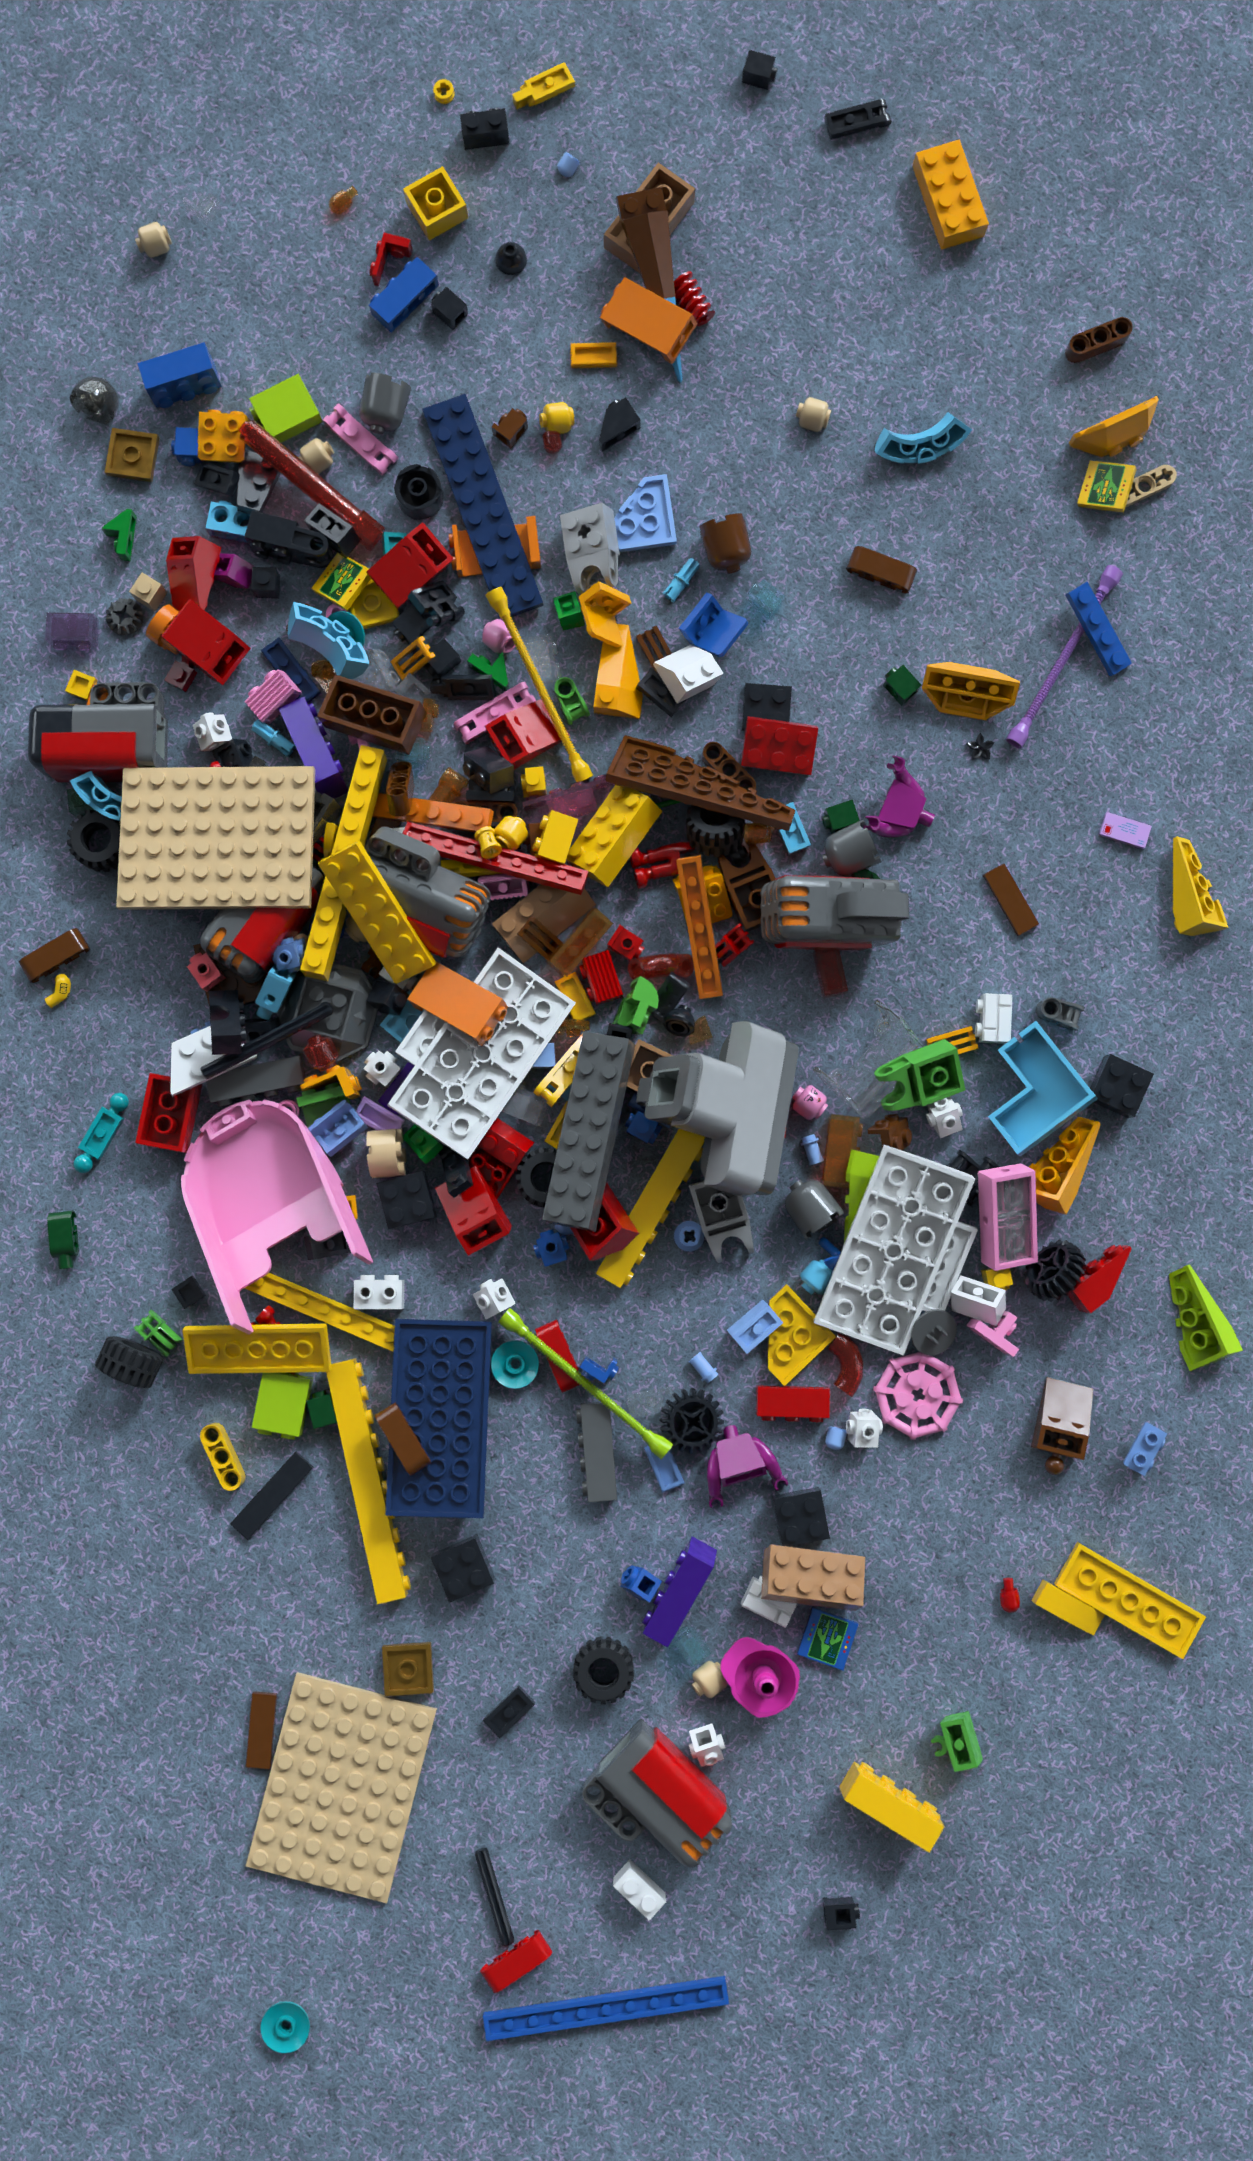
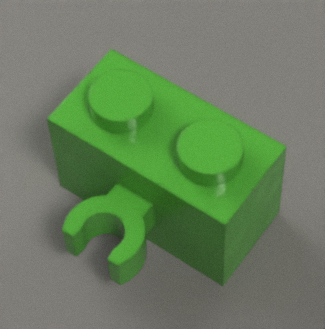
(959, 1741)

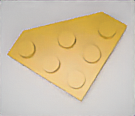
(796, 1339)

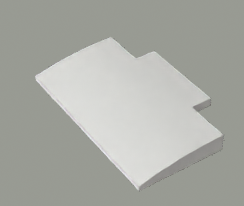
(464, 1086)
(899, 1251)

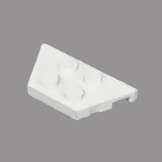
(189, 1056)

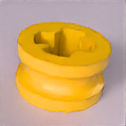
(443, 99)

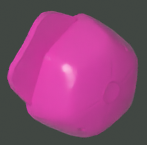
(760, 1677)

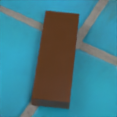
(1010, 899)
(261, 1730)

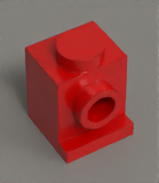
(619, 937)

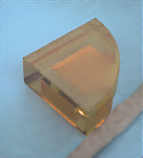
(701, 1032)

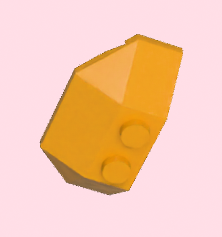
(1116, 432)
(969, 690)

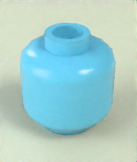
(816, 1277)

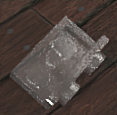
(379, 672)

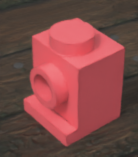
(212, 975)

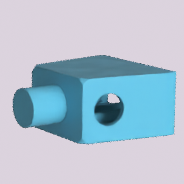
(274, 991)

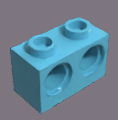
(231, 526)

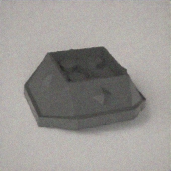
(352, 1015)

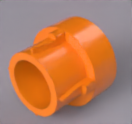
(158, 626)

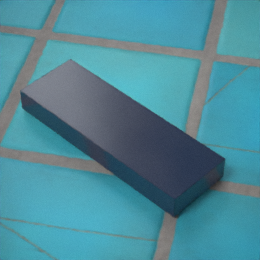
(282, 659)

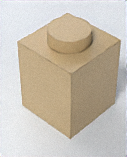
(148, 591)

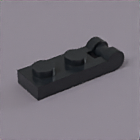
(857, 119)
(456, 1171)

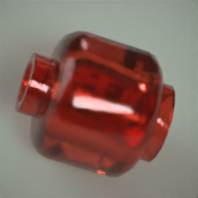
(321, 1053)

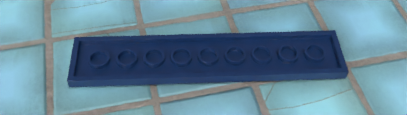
(482, 503)

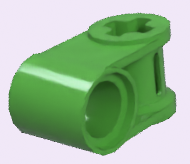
(573, 704)

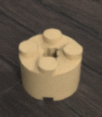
(386, 1153)

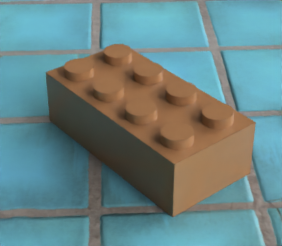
(678, 198)
(813, 1577)

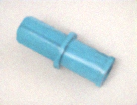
(681, 579)
(273, 737)

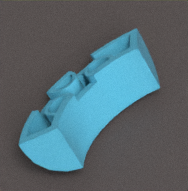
(925, 445)
(329, 639)
(98, 795)

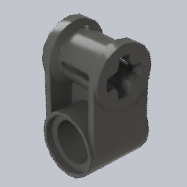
(1064, 1013)

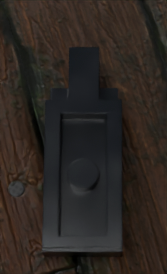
(464, 687)

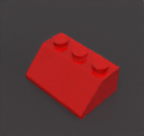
(612, 1232)

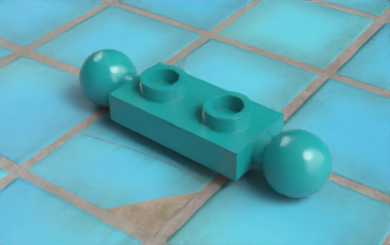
(101, 1133)

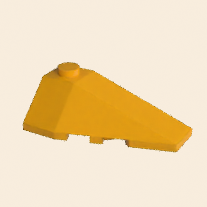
(618, 679)
(1064, 1164)

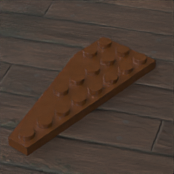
(661, 772)

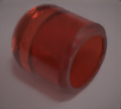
(552, 441)

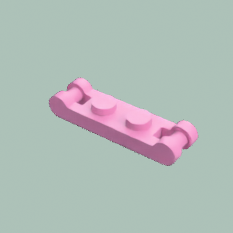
(360, 439)
(492, 710)

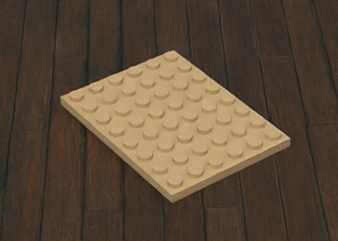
(216, 838)
(341, 1787)

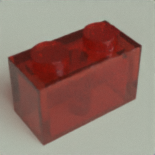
(830, 973)

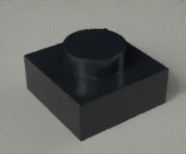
(188, 1292)

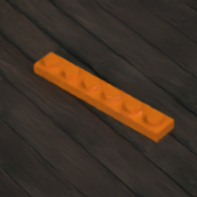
(438, 814)
(699, 927)

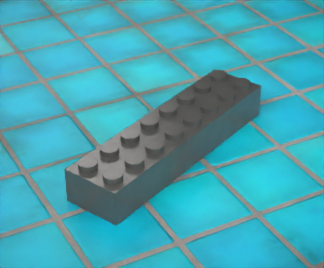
(589, 1131)

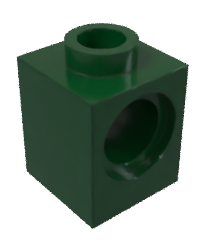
(901, 684)
(840, 816)
(321, 1409)

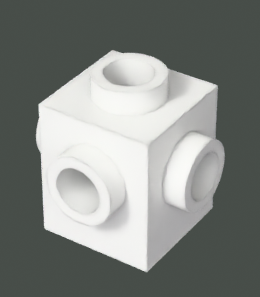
(211, 731)
(390, 1069)
(943, 1112)
(493, 1298)
(864, 1428)
(706, 1745)

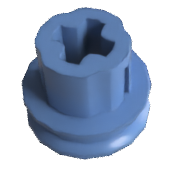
(679, 1236)

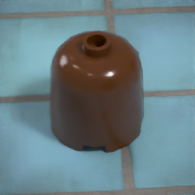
(726, 543)

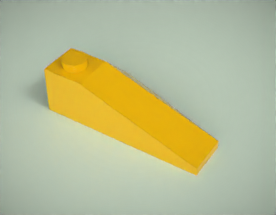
(1192, 904)

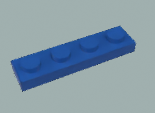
(1098, 629)

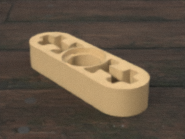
(1147, 477)

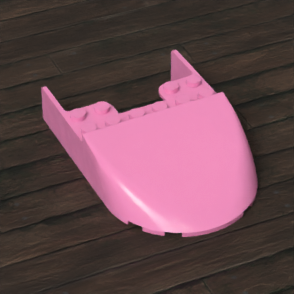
(254, 1184)

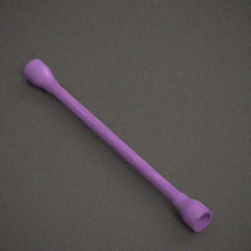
(1019, 733)

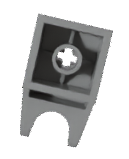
(590, 545)
(722, 1221)

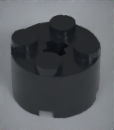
(422, 479)

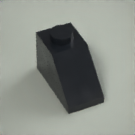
(618, 423)

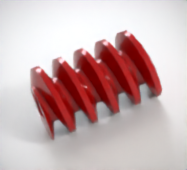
(688, 298)

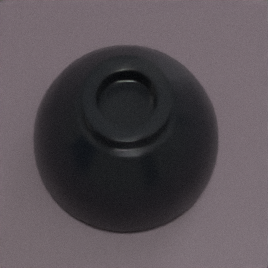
(511, 258)
(679, 1021)

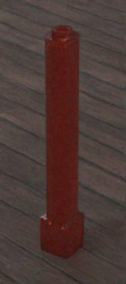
(310, 482)

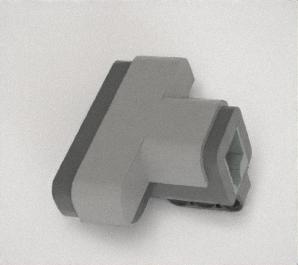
(731, 1102)

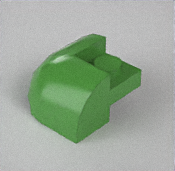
(637, 1006)

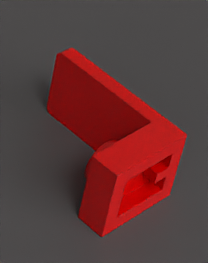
(396, 246)

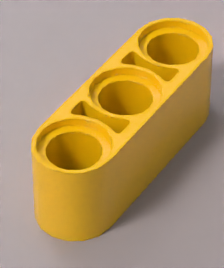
(212, 1449)

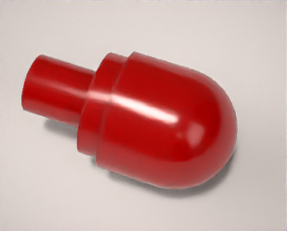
(1009, 1596)

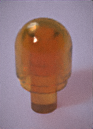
(342, 200)

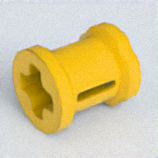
(488, 842)

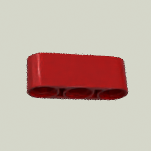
(555, 1339)
(517, 1962)

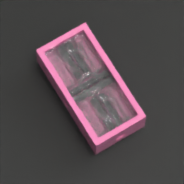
(1008, 1216)

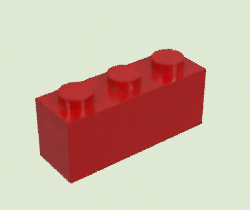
(792, 1403)

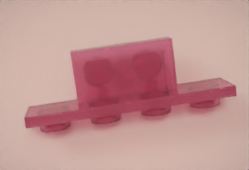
(573, 801)

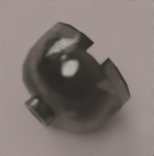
(91, 397)

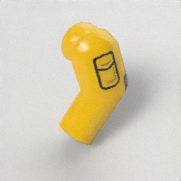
(62, 991)

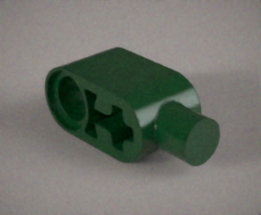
(63, 1237)

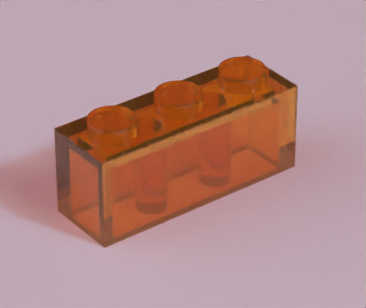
(579, 942)
(840, 1140)

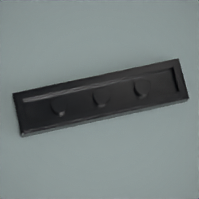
(271, 1495)

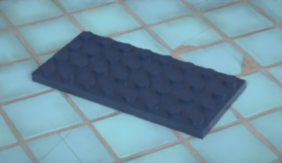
(444, 1396)

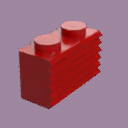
(601, 977)

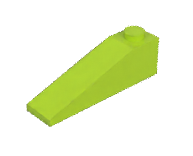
(858, 1174)
(1204, 1327)

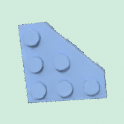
(646, 517)

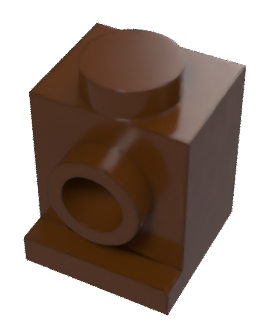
(510, 427)

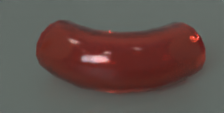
(661, 966)
(850, 1363)

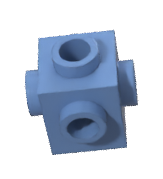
(290, 954)

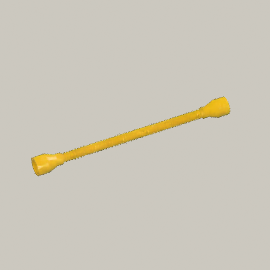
(499, 602)

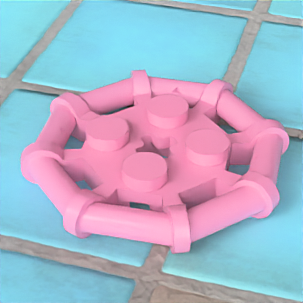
(923, 1407)

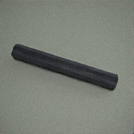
(494, 1896)

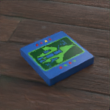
(827, 1638)

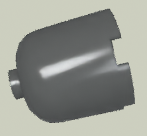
(383, 402)
(850, 850)
(811, 1207)

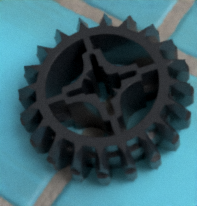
(1056, 1271)
(707, 1433)

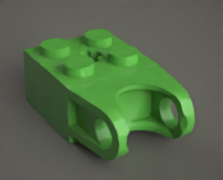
(922, 1076)

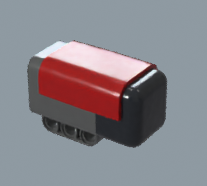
(102, 735)

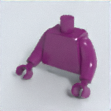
(901, 806)
(739, 1460)

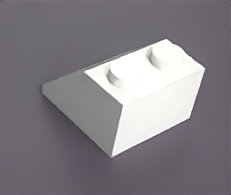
(688, 672)

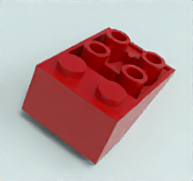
(410, 565)
(191, 570)
(205, 642)
(523, 733)
(500, 1155)
(475, 1214)
(1099, 1279)

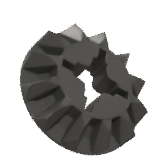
(128, 625)

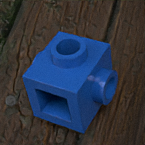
(558, 1255)

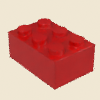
(779, 745)
(165, 1119)

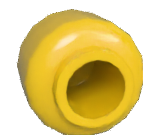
(557, 417)
(511, 832)

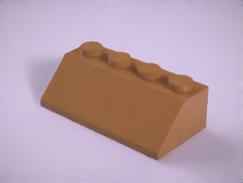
(551, 907)

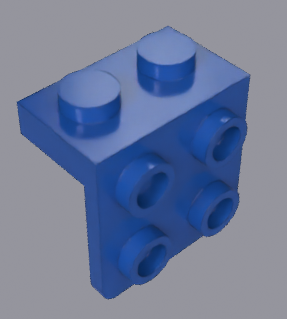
(712, 627)

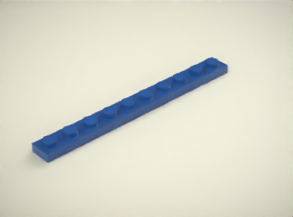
(605, 2008)

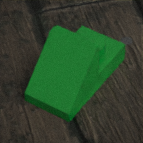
(124, 528)
(569, 611)
(497, 670)
(422, 1143)

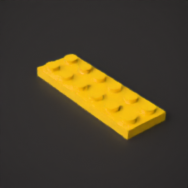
(376, 912)
(266, 1350)
(1130, 1600)

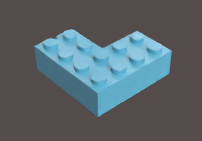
(1051, 1093)

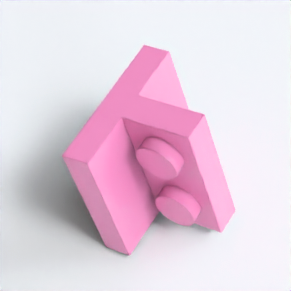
(996, 1334)

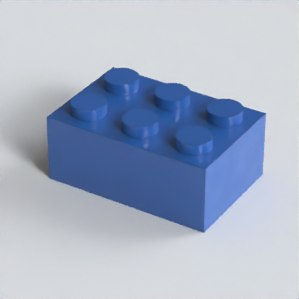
(179, 375)

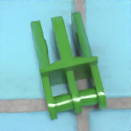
(158, 1333)

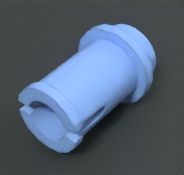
(812, 1149)
(703, 1368)

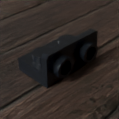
(233, 753)
(477, 793)

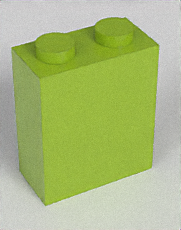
(285, 409)
(282, 1404)

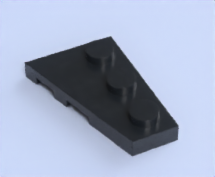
(255, 483)

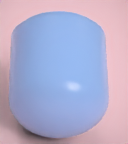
(567, 165)
(835, 1438)

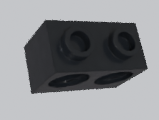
(338, 532)

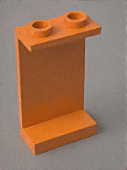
(648, 318)
(465, 558)
(459, 1002)

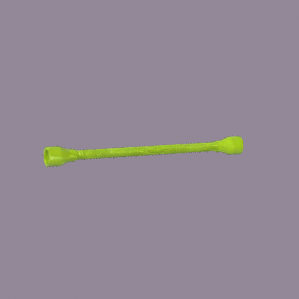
(658, 1444)

